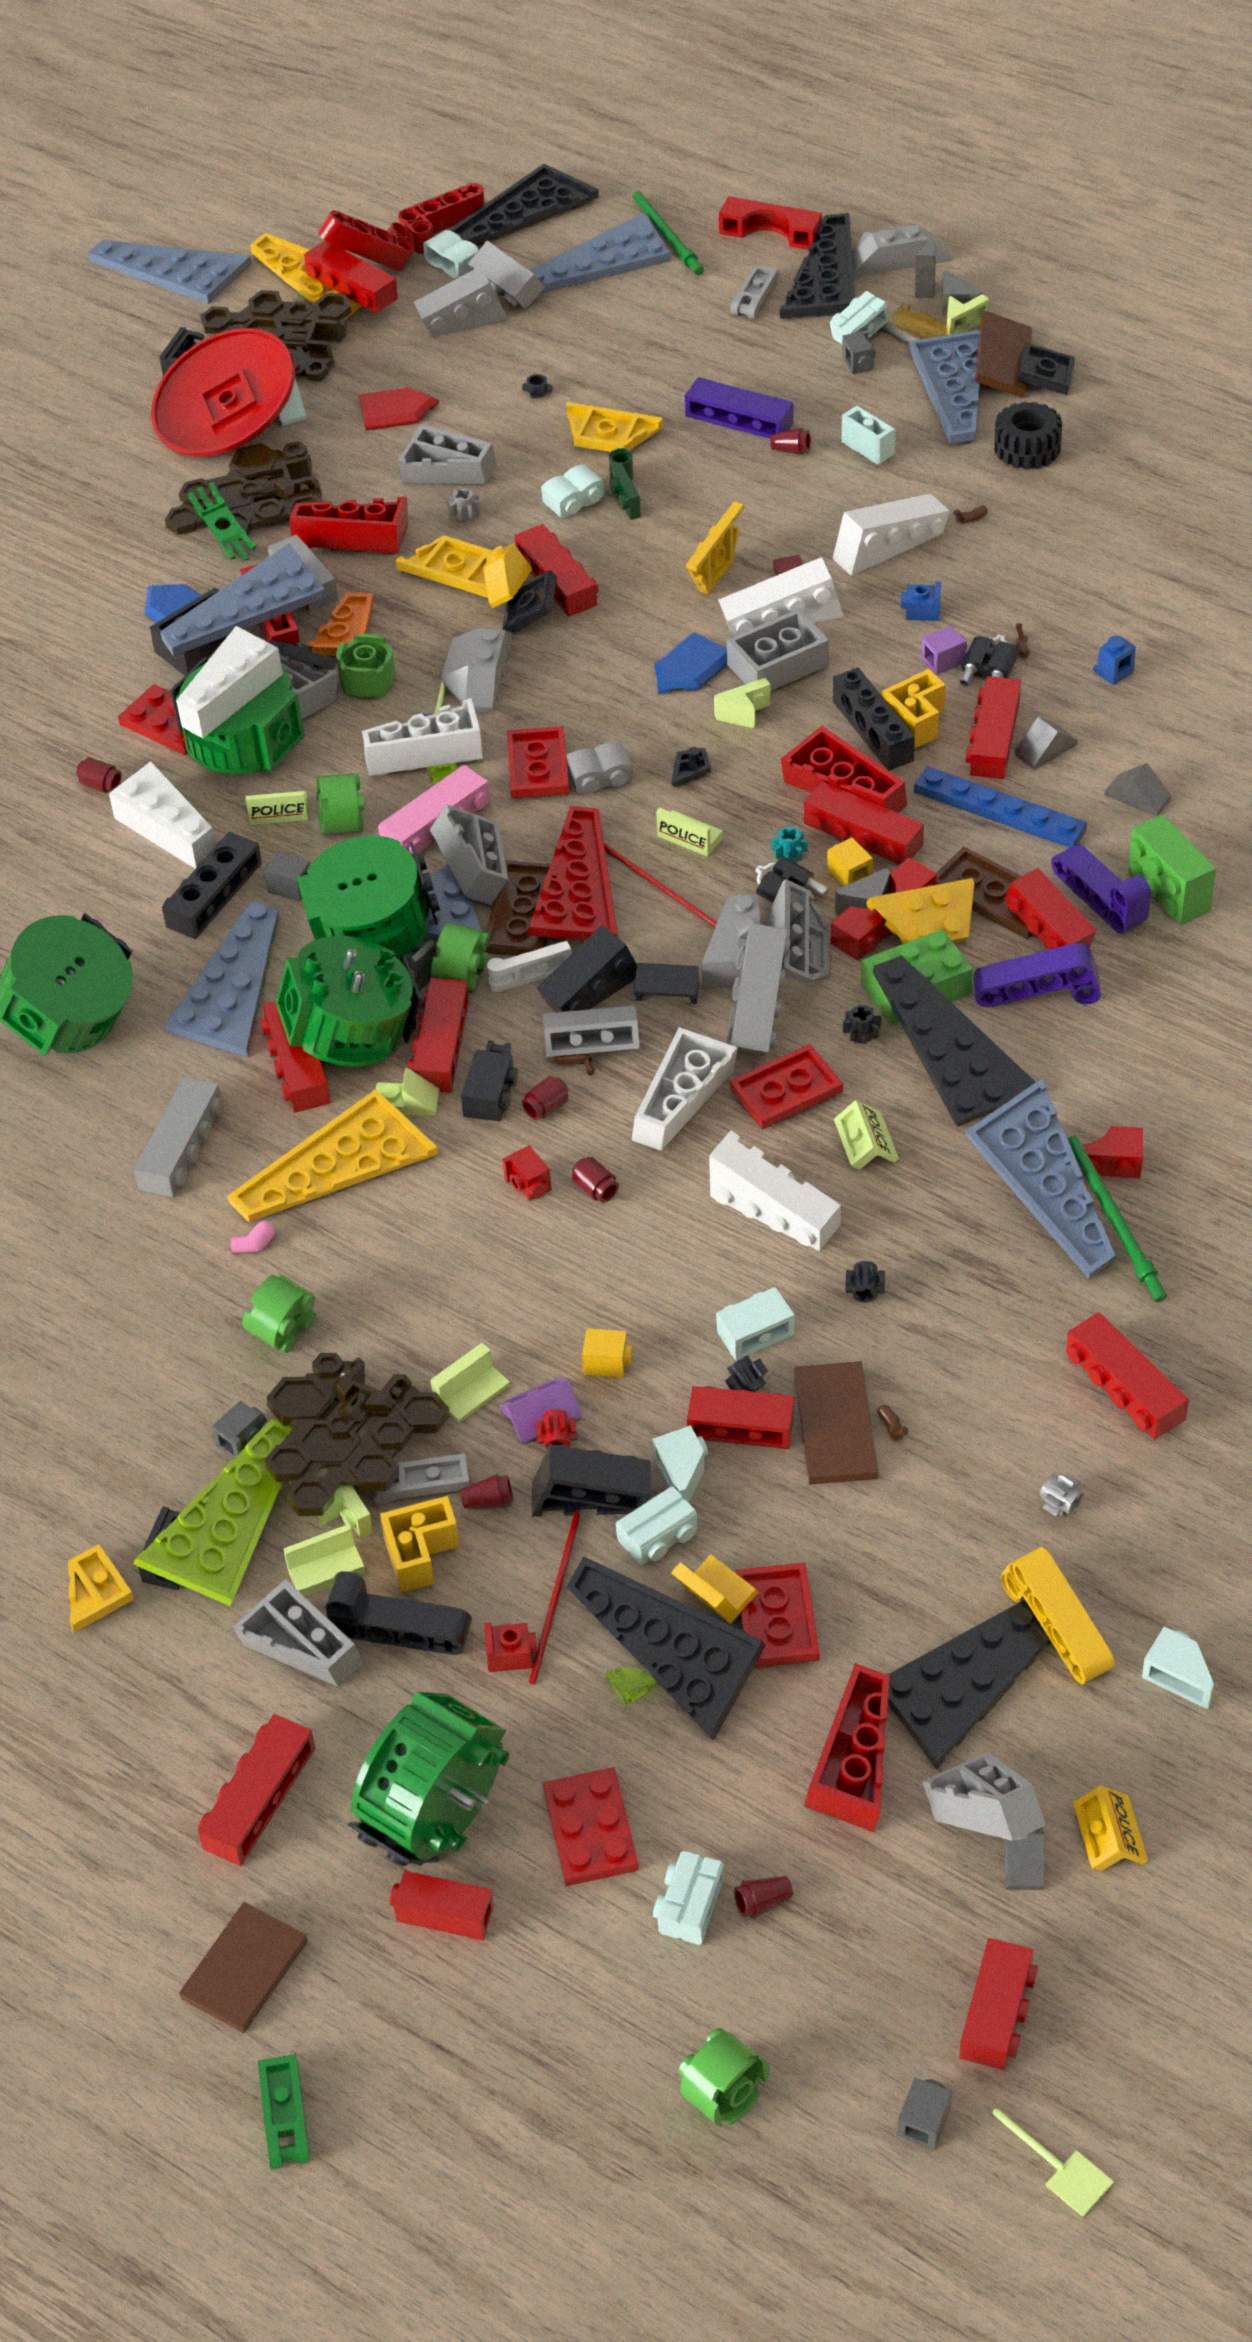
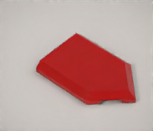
(394, 407)

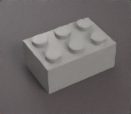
(778, 650)

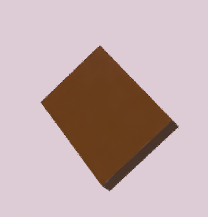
(243, 1967)

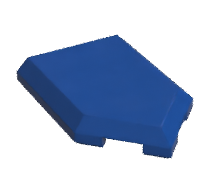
(166, 599)
(690, 664)

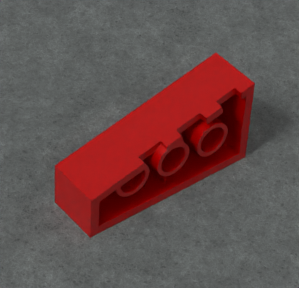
(352, 525)
(836, 762)
(851, 1762)

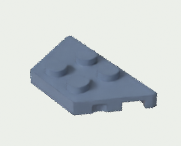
(452, 902)

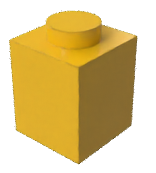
(849, 862)
(606, 1353)

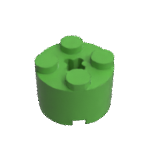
(366, 666)
(340, 803)
(461, 954)
(280, 1312)
(723, 2077)

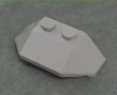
(893, 249)
(477, 666)
(807, 933)

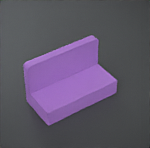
(532, 1404)

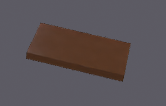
(1001, 353)
(990, 887)
(515, 908)
(835, 1423)

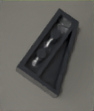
(187, 660)
(590, 973)
(590, 1480)

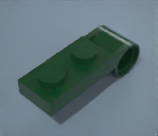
(621, 481)

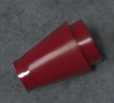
(791, 441)
(488, 1493)
(761, 1895)

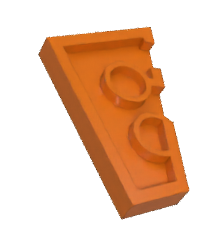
(347, 620)

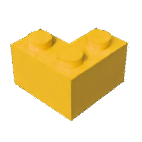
(918, 704)
(415, 1534)

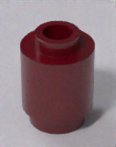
(98, 775)
(545, 1098)
(595, 1179)

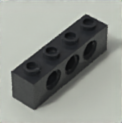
(873, 719)
(211, 885)

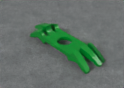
(218, 512)

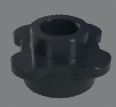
(537, 386)

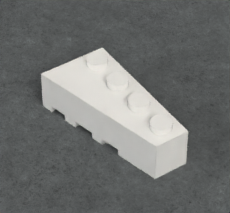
(887, 530)
(228, 681)
(683, 1083)

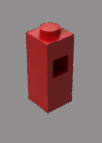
(442, 1905)

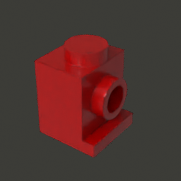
(527, 1173)
(509, 1646)

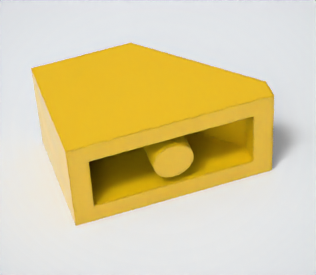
(505, 574)

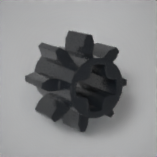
(861, 1024)
(865, 1281)
(746, 1374)

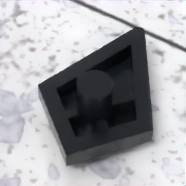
(690, 765)

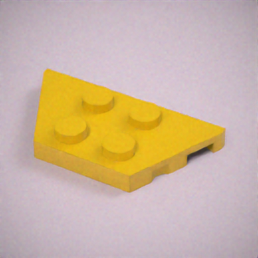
(609, 428)
(716, 551)
(450, 563)
(928, 910)

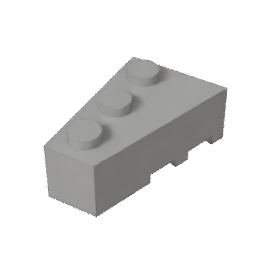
(461, 305)
(445, 458)
(313, 687)
(472, 852)
(720, 956)
(298, 1635)
(985, 1799)

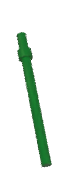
(687, 255)
(1144, 1268)

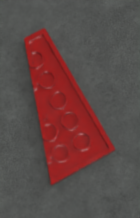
(577, 885)

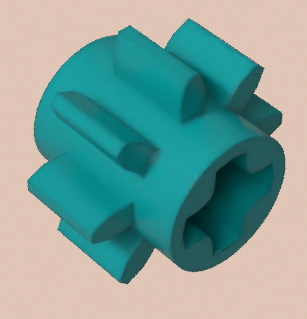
(789, 843)

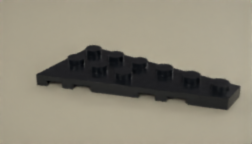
(525, 202)
(827, 273)
(959, 1058)
(682, 1648)
(964, 1679)

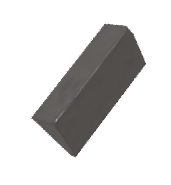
(925, 271)

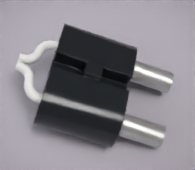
(988, 658)
(789, 870)

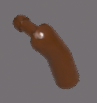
(963, 517)
(1021, 642)
(576, 1058)
(891, 1419)

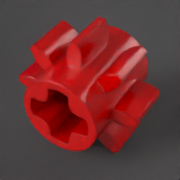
(556, 1428)

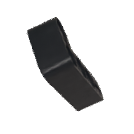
(395, 1619)

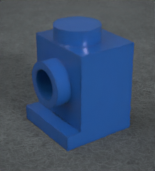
(922, 602)
(1116, 659)

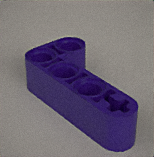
(1116, 902)
(1039, 974)

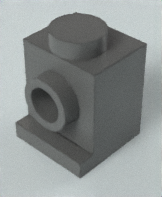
(858, 352)
(237, 1428)

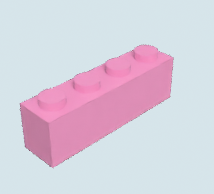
(413, 822)

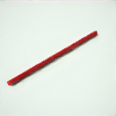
(661, 886)
(554, 1599)

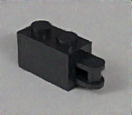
(489, 1083)

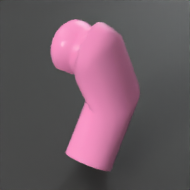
(256, 1239)

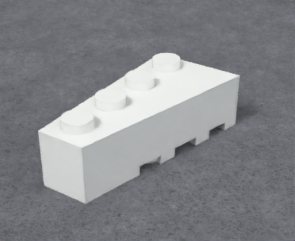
(801, 588)
(424, 741)
(162, 815)
(771, 1194)

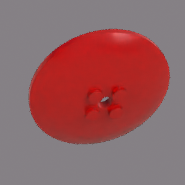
(192, 394)

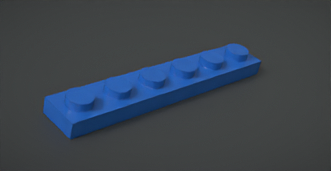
(1000, 807)

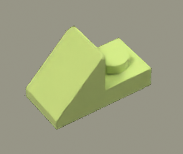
(965, 316)
(740, 703)
(413, 1096)
(351, 1509)

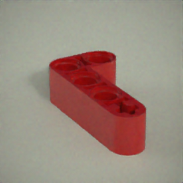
(440, 213)
(384, 247)

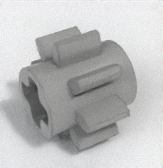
(464, 504)
(1061, 1494)

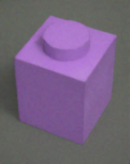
(943, 649)

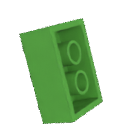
(1173, 869)
(934, 958)

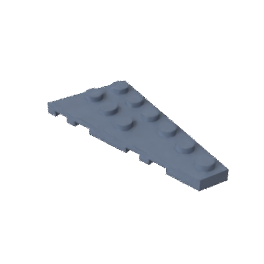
(614, 252)
(184, 271)
(948, 375)
(262, 593)
(229, 989)
(1038, 1164)

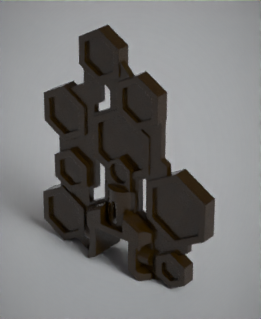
(269, 313)
(253, 475)
(335, 1440)

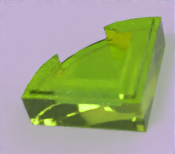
(439, 772)
(630, 1682)

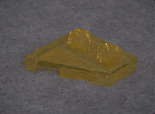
(921, 322)

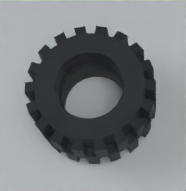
(1028, 435)

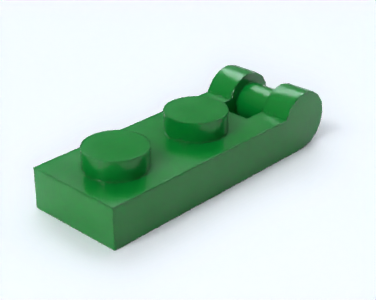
(283, 2110)

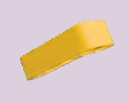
(1059, 1613)

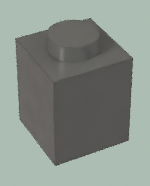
(282, 875)
(924, 2112)

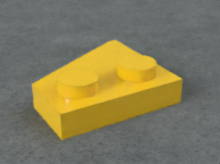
(94, 1588)

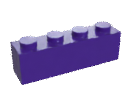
(738, 408)

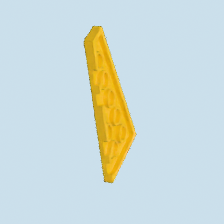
(289, 263)
(348, 1150)

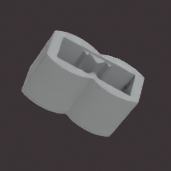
(599, 767)

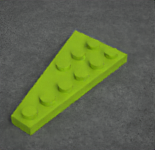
(221, 1526)

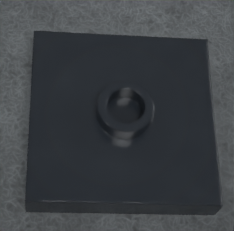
(1046, 368)
(530, 602)
(303, 654)

